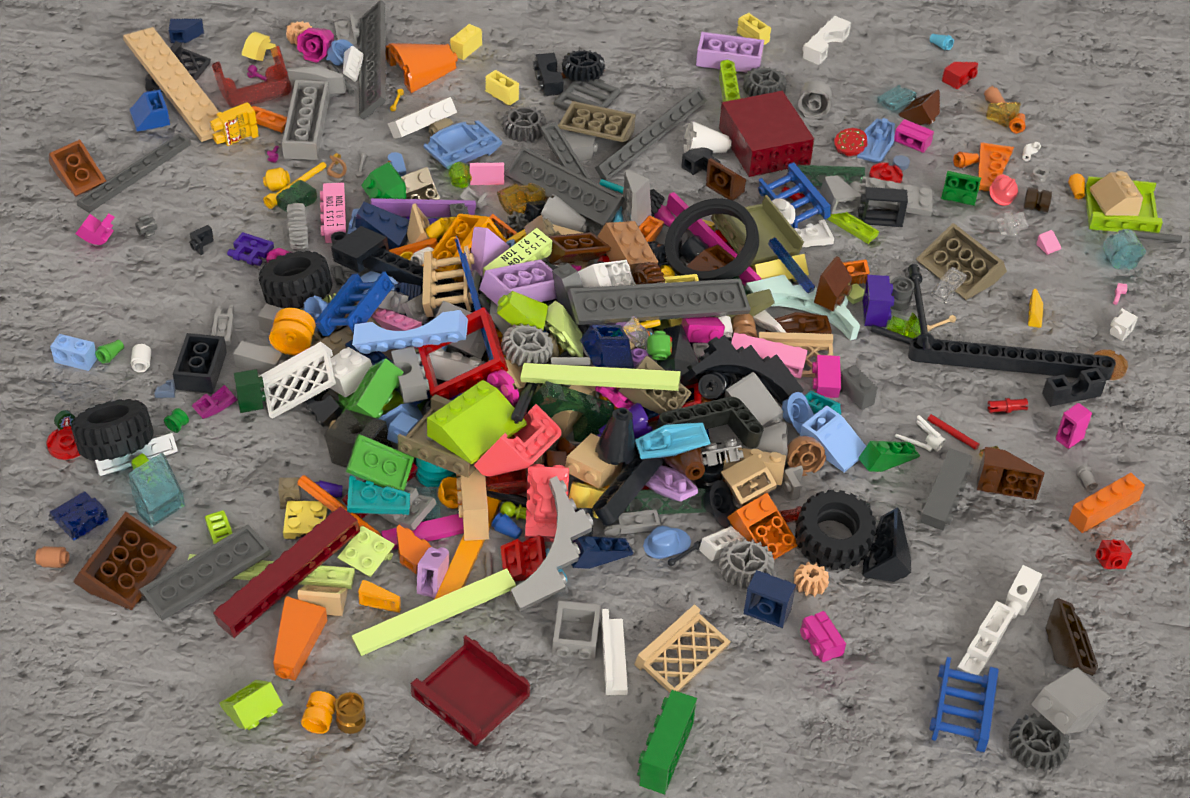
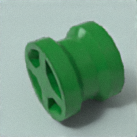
(176, 420)

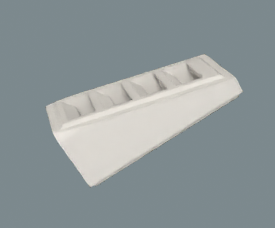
(352, 61)
(767, 322)
(714, 544)

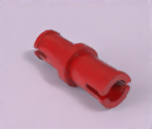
(1007, 405)

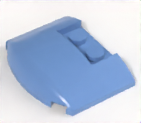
(462, 143)

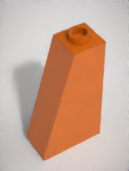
(297, 635)

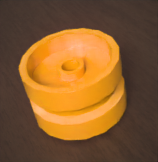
(292, 331)

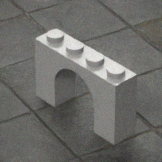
(263, 358)

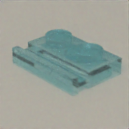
(897, 97)

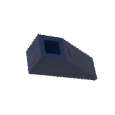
(600, 550)

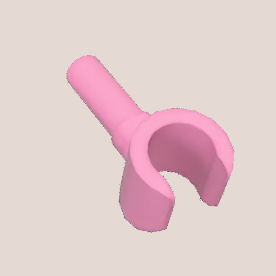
(1121, 289)

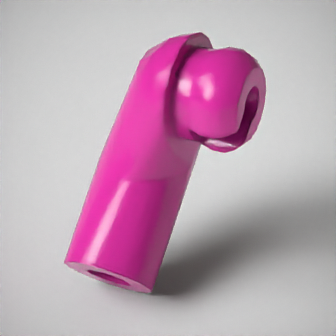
(275, 253)

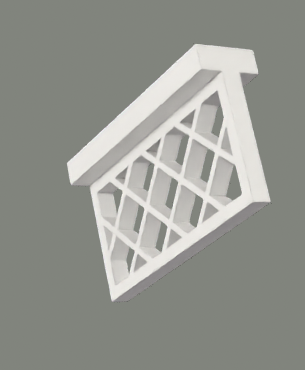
(294, 369)

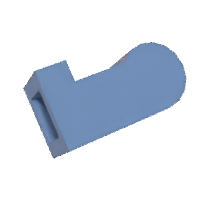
(398, 163)

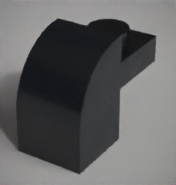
(697, 159)

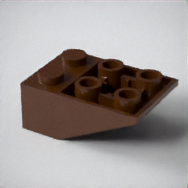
(711, 259)
(1008, 475)

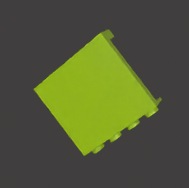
(1147, 218)

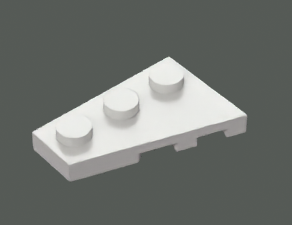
(816, 234)

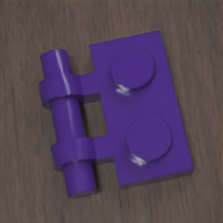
(251, 244)

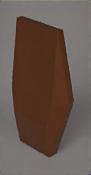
(804, 323)

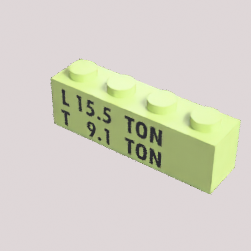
(530, 248)

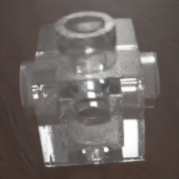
(1011, 223)

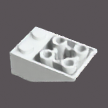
(607, 274)

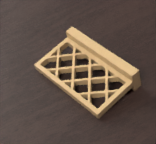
(808, 341)
(667, 641)

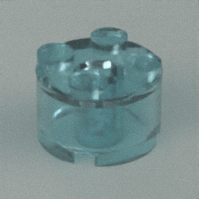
(1124, 249)

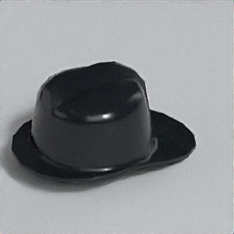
(719, 502)

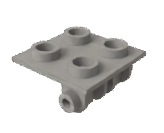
(730, 445)

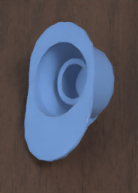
(336, 51)
(796, 410)
(666, 542)

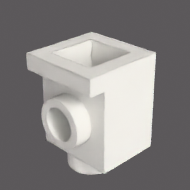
(1123, 324)

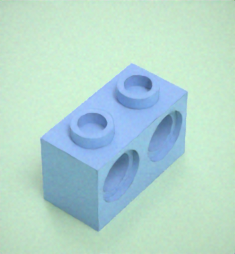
(73, 352)

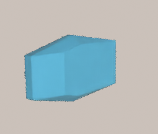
(672, 440)

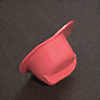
(1003, 190)

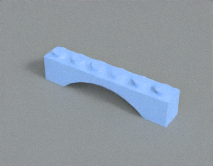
(446, 327)

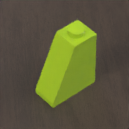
(521, 309)

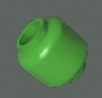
(659, 345)

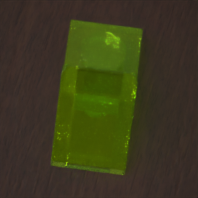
(908, 328)

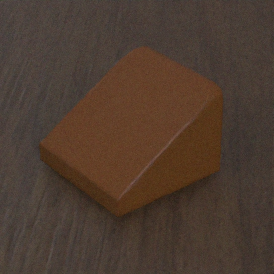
(555, 458)

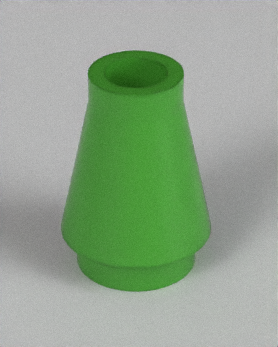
(108, 351)

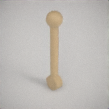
(952, 319)

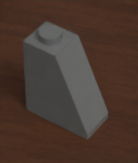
(564, 279)

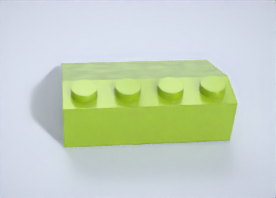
(473, 422)

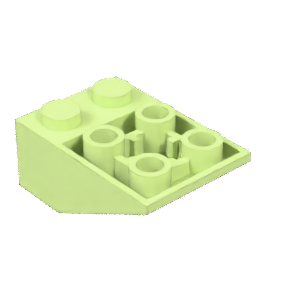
(564, 329)

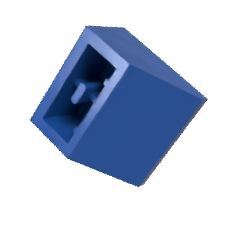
(150, 111)

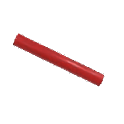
(954, 432)

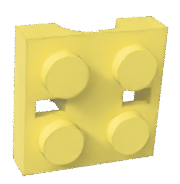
(303, 517)

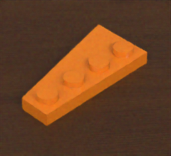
(992, 163)

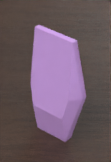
(671, 484)

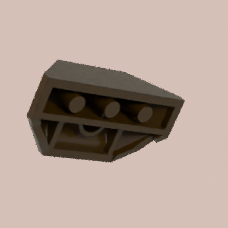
(1070, 639)

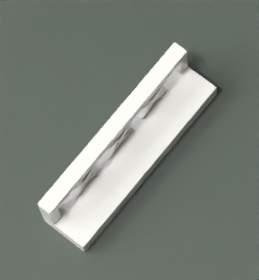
(613, 655)

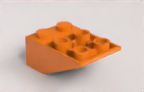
(764, 524)

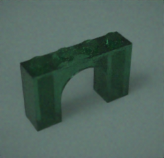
(556, 398)

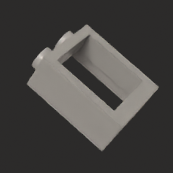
(576, 613)

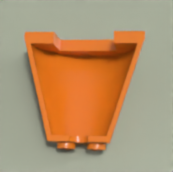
(421, 62)

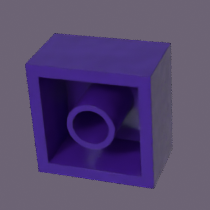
(877, 300)

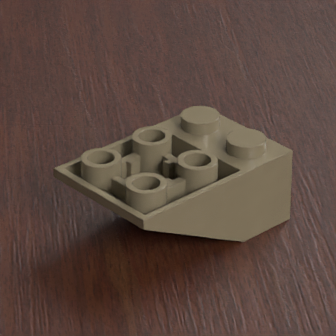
(656, 400)

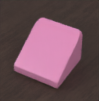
(1048, 242)

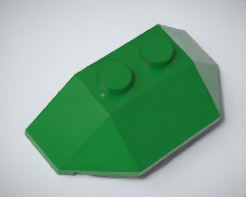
(385, 183)

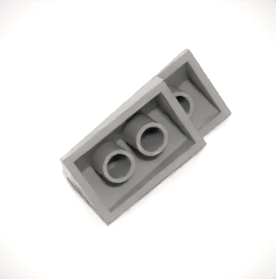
(637, 197)

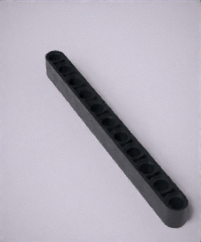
(402, 270)
(1010, 358)

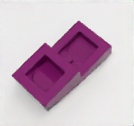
(209, 406)

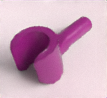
(252, 71)
(273, 156)

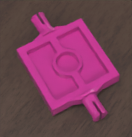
(615, 396)

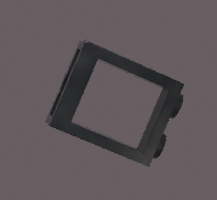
(883, 218)

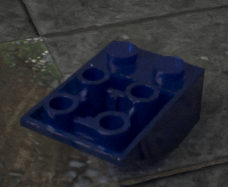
(608, 346)

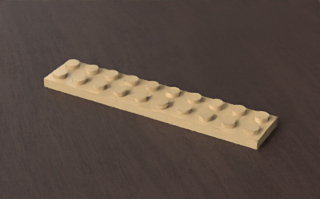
(174, 81)

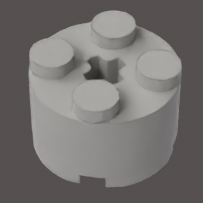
(815, 99)

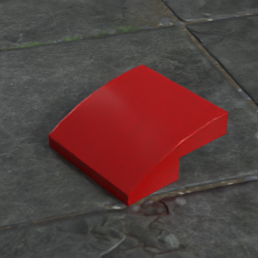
(523, 557)

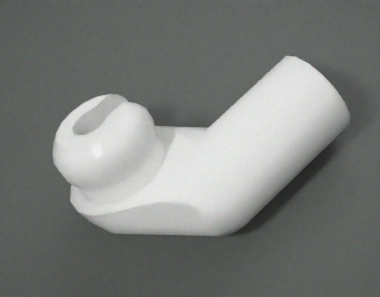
(1030, 149)

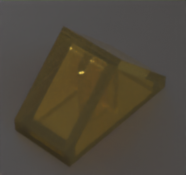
(1002, 112)

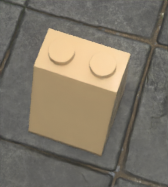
(586, 465)

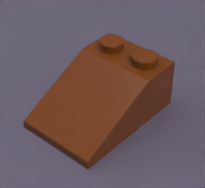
(76, 168)

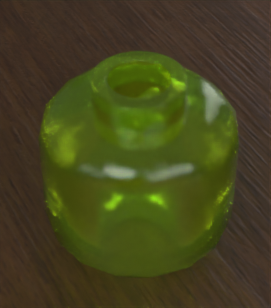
(460, 175)

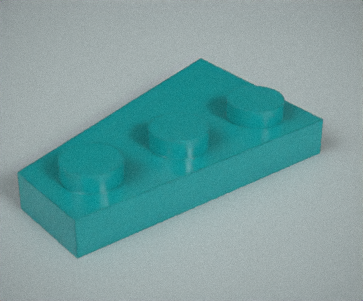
(372, 499)

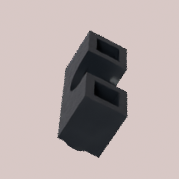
(546, 72)
(1087, 386)
(326, 410)

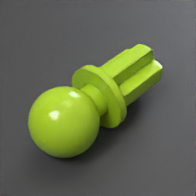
(511, 510)

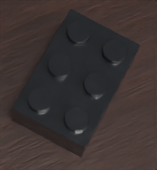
(199, 363)

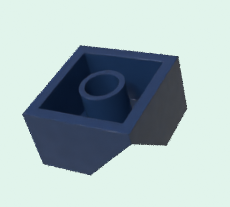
(769, 599)

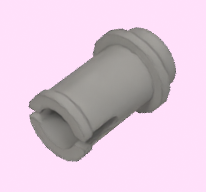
(1087, 478)

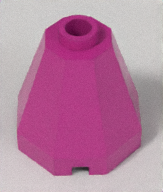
(314, 43)

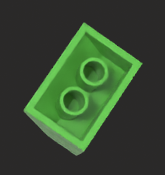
(375, 389)

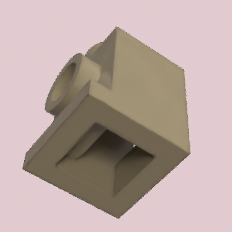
(289, 491)

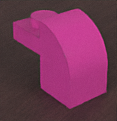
(95, 231)

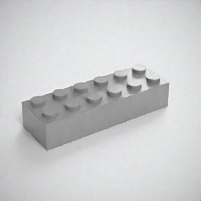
(306, 120)

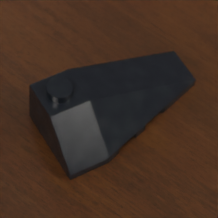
(681, 355)
(890, 551)

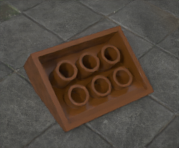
(125, 562)

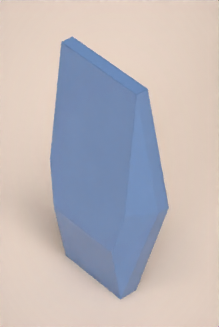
(880, 140)

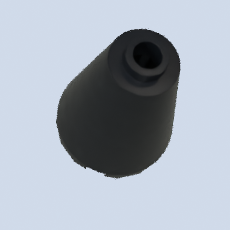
(617, 439)

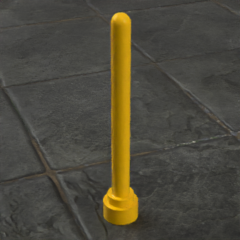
(270, 199)

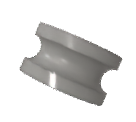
(1040, 174)

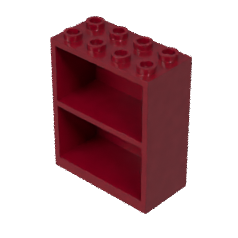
(766, 133)

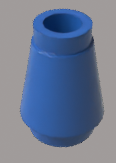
(504, 524)

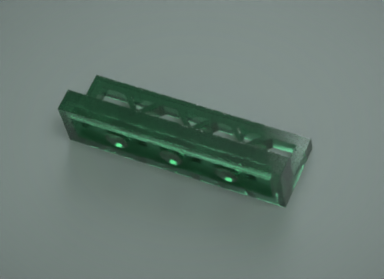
(831, 170)
(651, 494)

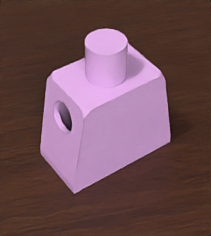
(433, 562)

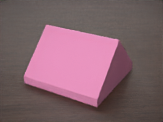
(487, 173)

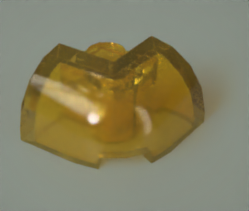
(516, 197)

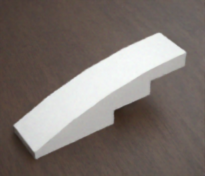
(986, 639)

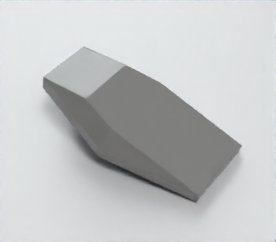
(317, 73)

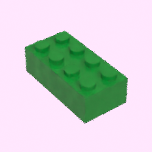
(667, 741)

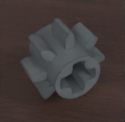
(517, 221)
(146, 226)

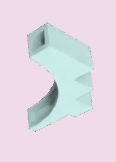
(796, 297)

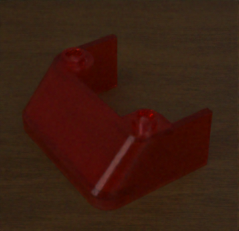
(276, 86)

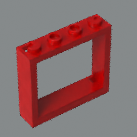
(465, 381)

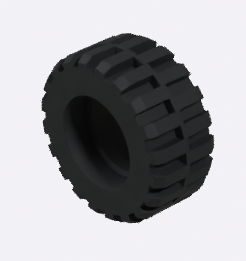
(294, 279)
(112, 429)
(829, 550)

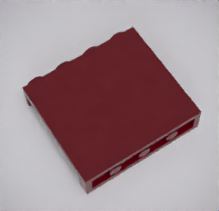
(472, 691)

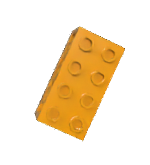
(463, 229)

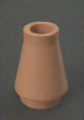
(993, 95)

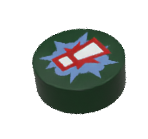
(63, 419)

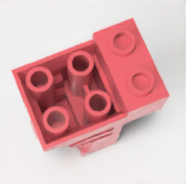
(541, 508)

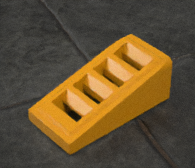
(377, 597)

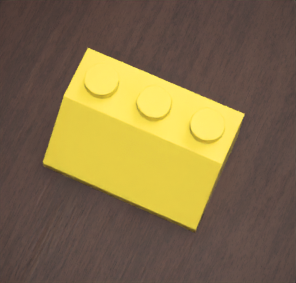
(776, 268)

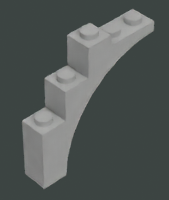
(546, 579)

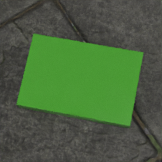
(379, 463)

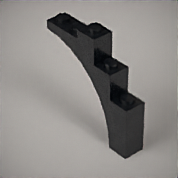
(725, 358)

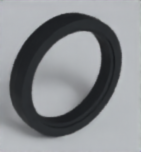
(703, 209)

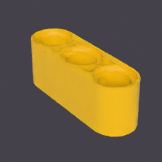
(439, 227)

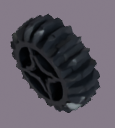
(583, 66)

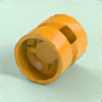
(318, 712)

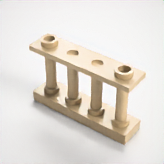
(430, 276)

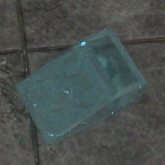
(156, 490)

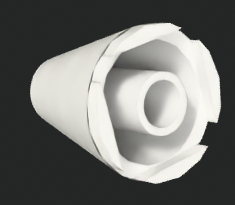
(702, 136)

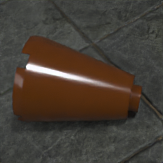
(688, 463)

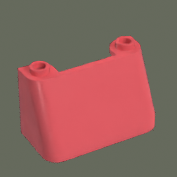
(524, 449)

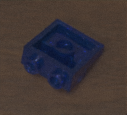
(79, 515)

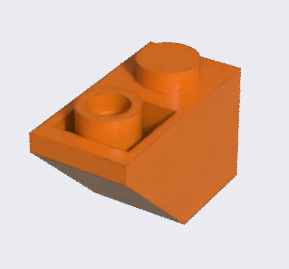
(410, 548)

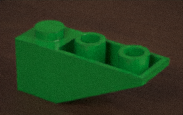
(885, 455)

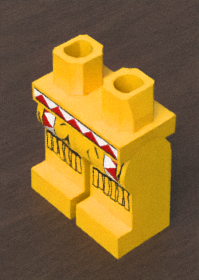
(235, 125)

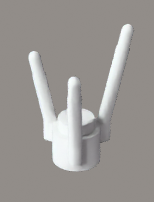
(934, 439)

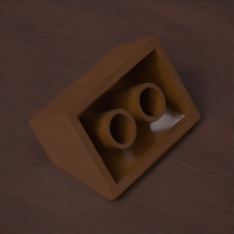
(576, 247)

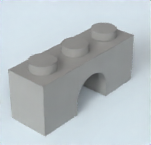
(412, 382)

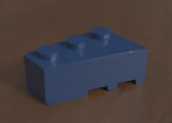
(384, 223)

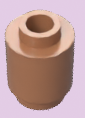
(52, 557)

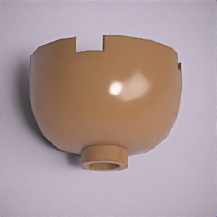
(806, 452)

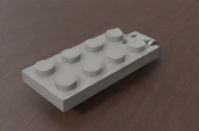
(918, 198)

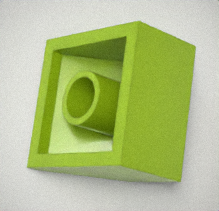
(252, 704)

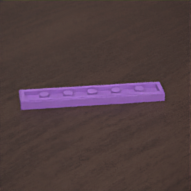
(430, 208)

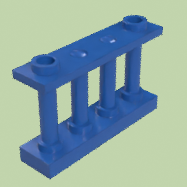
(803, 186)
(344, 300)
(985, 699)

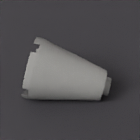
(563, 215)
(773, 439)

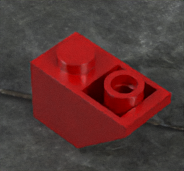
(959, 73)

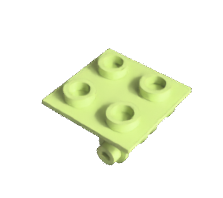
(367, 551)

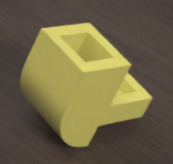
(256, 46)

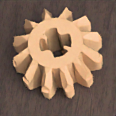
(295, 30)
(811, 579)

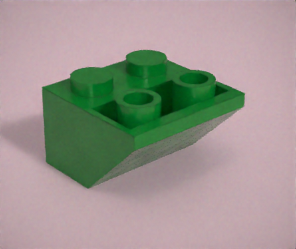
(961, 188)

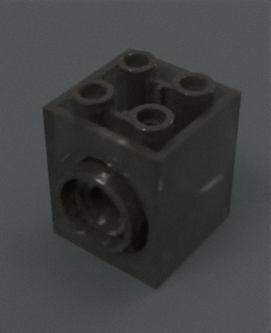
(347, 427)

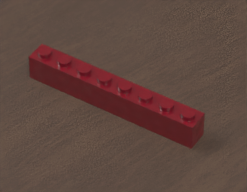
(286, 572)

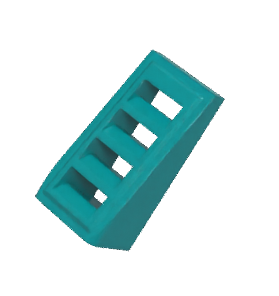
(824, 401)

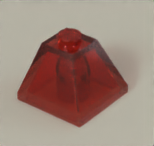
(508, 482)

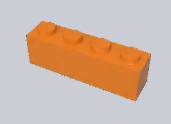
(1106, 502)

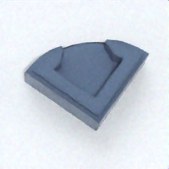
(166, 390)

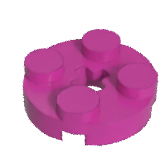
(503, 382)

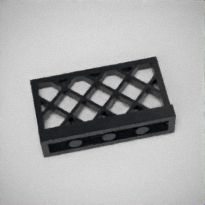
(177, 49)

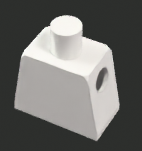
(1023, 590)

